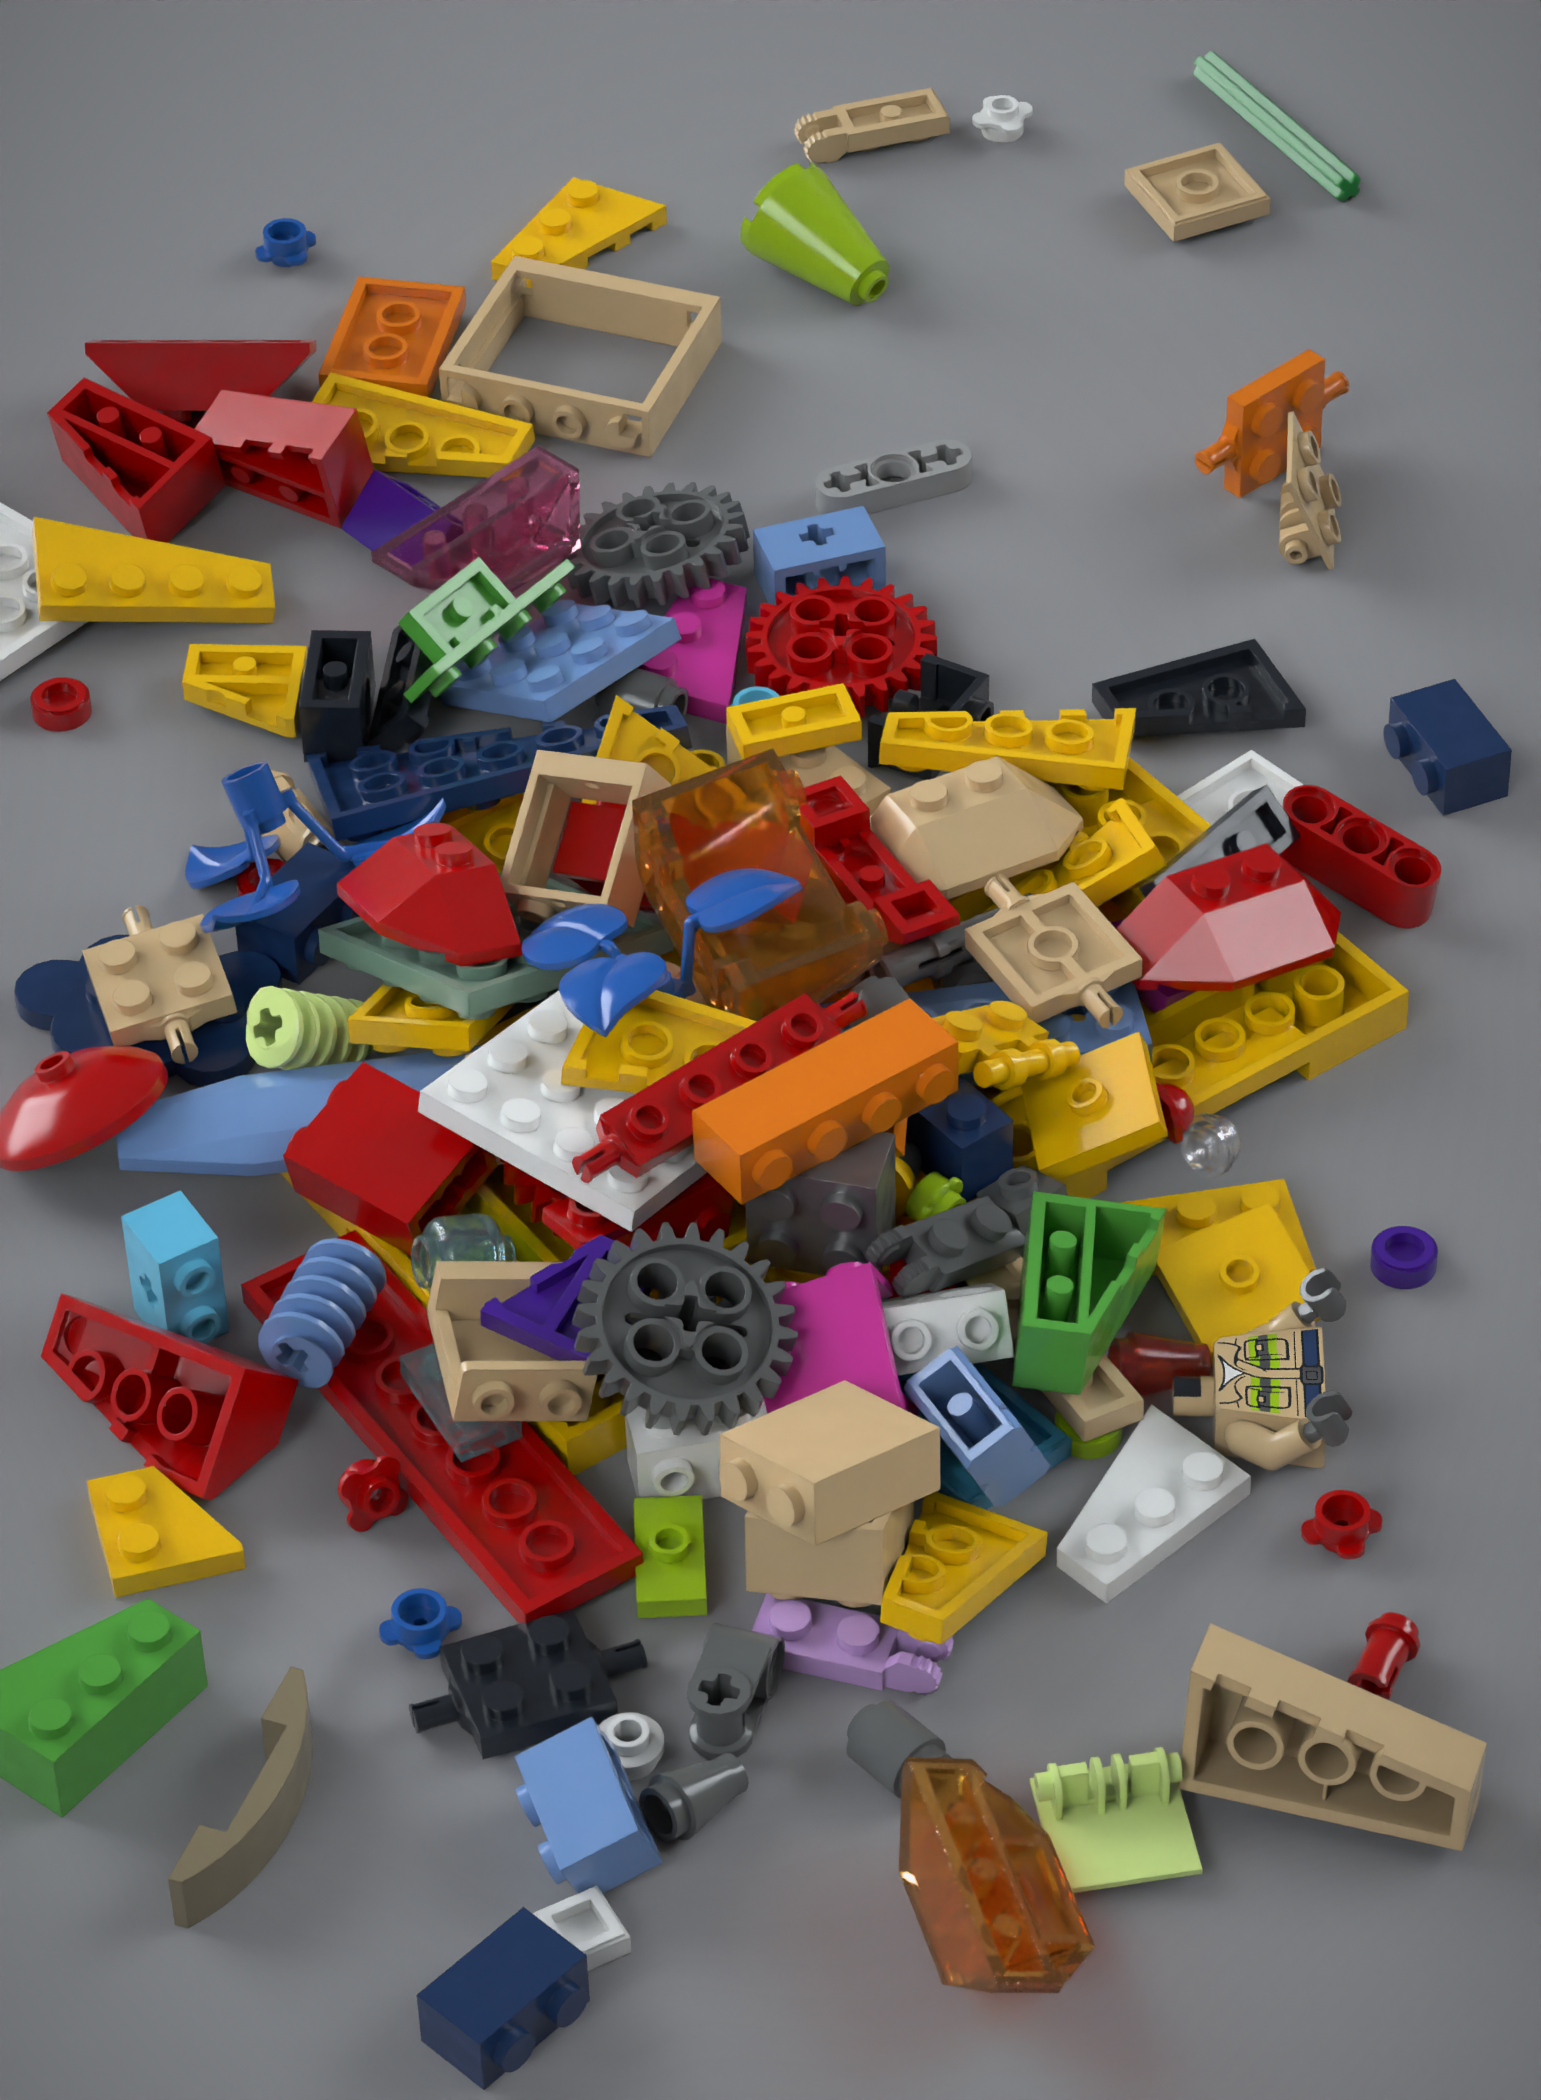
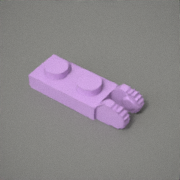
(851, 1646)

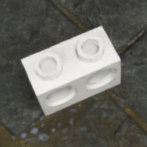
(933, 1322)

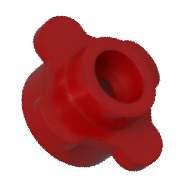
(361, 1481)
(1342, 1523)

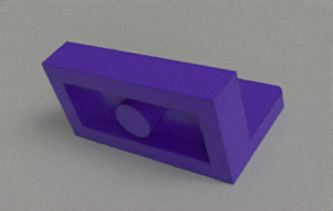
(386, 510)

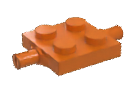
(1257, 421)

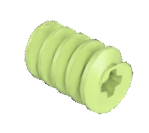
(301, 1029)

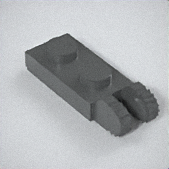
(948, 1247)

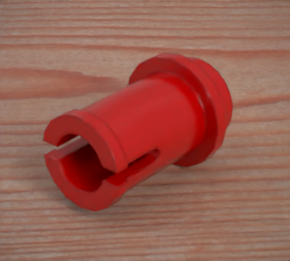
(1390, 1644)

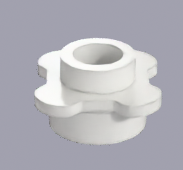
(1002, 118)

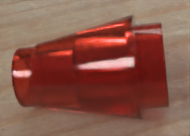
(1153, 1360)

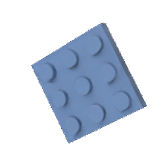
(561, 660)

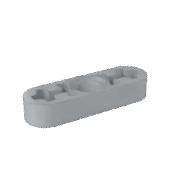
(929, 468)

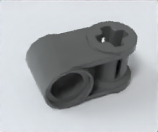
(732, 1688)

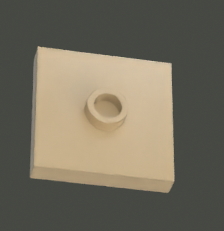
(1197, 192)

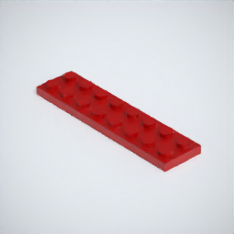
(507, 1511)

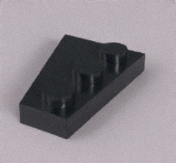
(1205, 693)

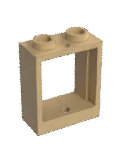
(551, 785)

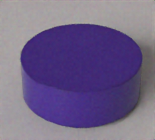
(1404, 1257)

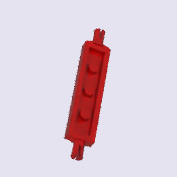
(659, 1117)

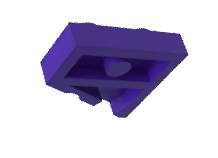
(545, 1309)

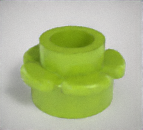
(934, 1195)

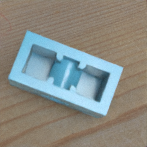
(176, 1269)

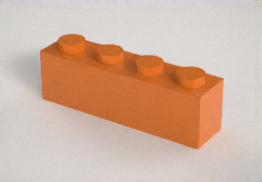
(825, 1101)

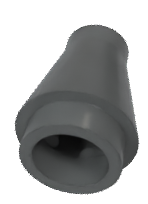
(689, 1797)

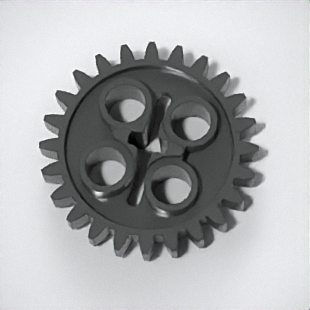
(658, 545)
(683, 1382)

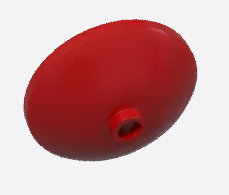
(77, 1104)

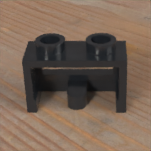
(943, 688)

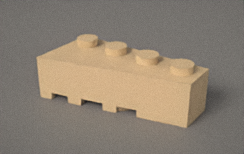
(1323, 1748)

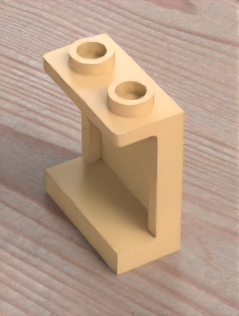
(487, 1372)

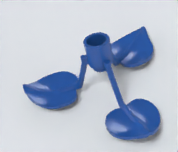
(260, 810)
(606, 987)

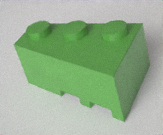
(95, 1701)

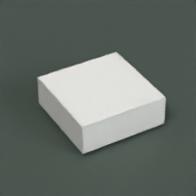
(589, 1925)

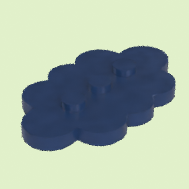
(63, 1001)

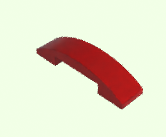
(865, 869)

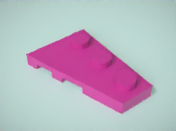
(707, 654)

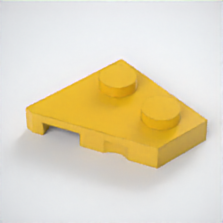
(248, 683)
(157, 1533)

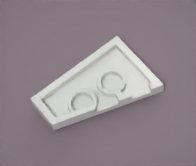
(1149, 1506)

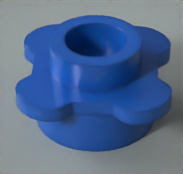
(285, 243)
(420, 1622)

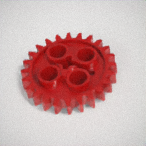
(841, 638)

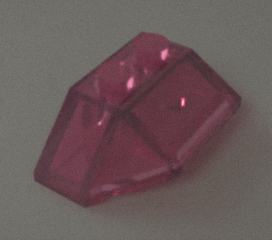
(512, 520)

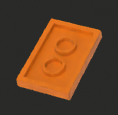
(395, 333)

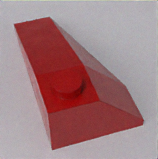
(173, 1398)

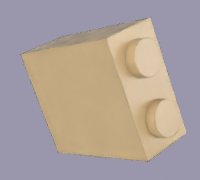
(830, 1462)

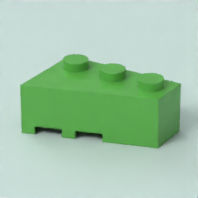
(1078, 1285)

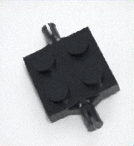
(526, 1683)

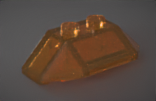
(986, 1883)

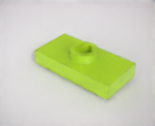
(673, 1552)

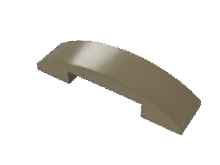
(224, 1863)

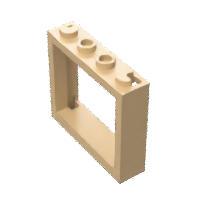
(594, 303)

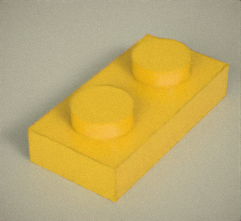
(795, 722)

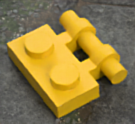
(1006, 1046)

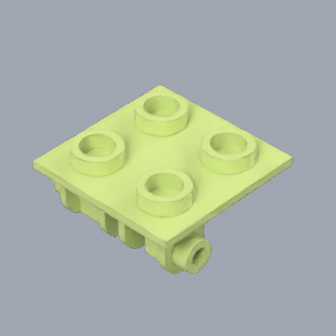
(1117, 1820)

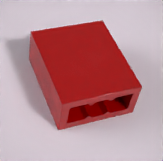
(384, 1160)

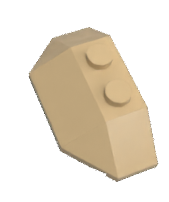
(975, 826)

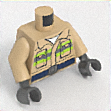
(1271, 1385)

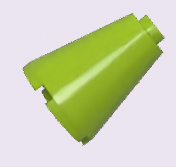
(815, 236)

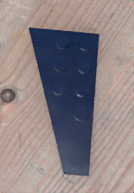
(463, 769)

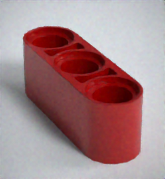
(1361, 857)

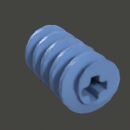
(321, 1310)

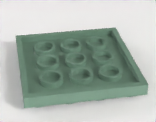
(476, 988)

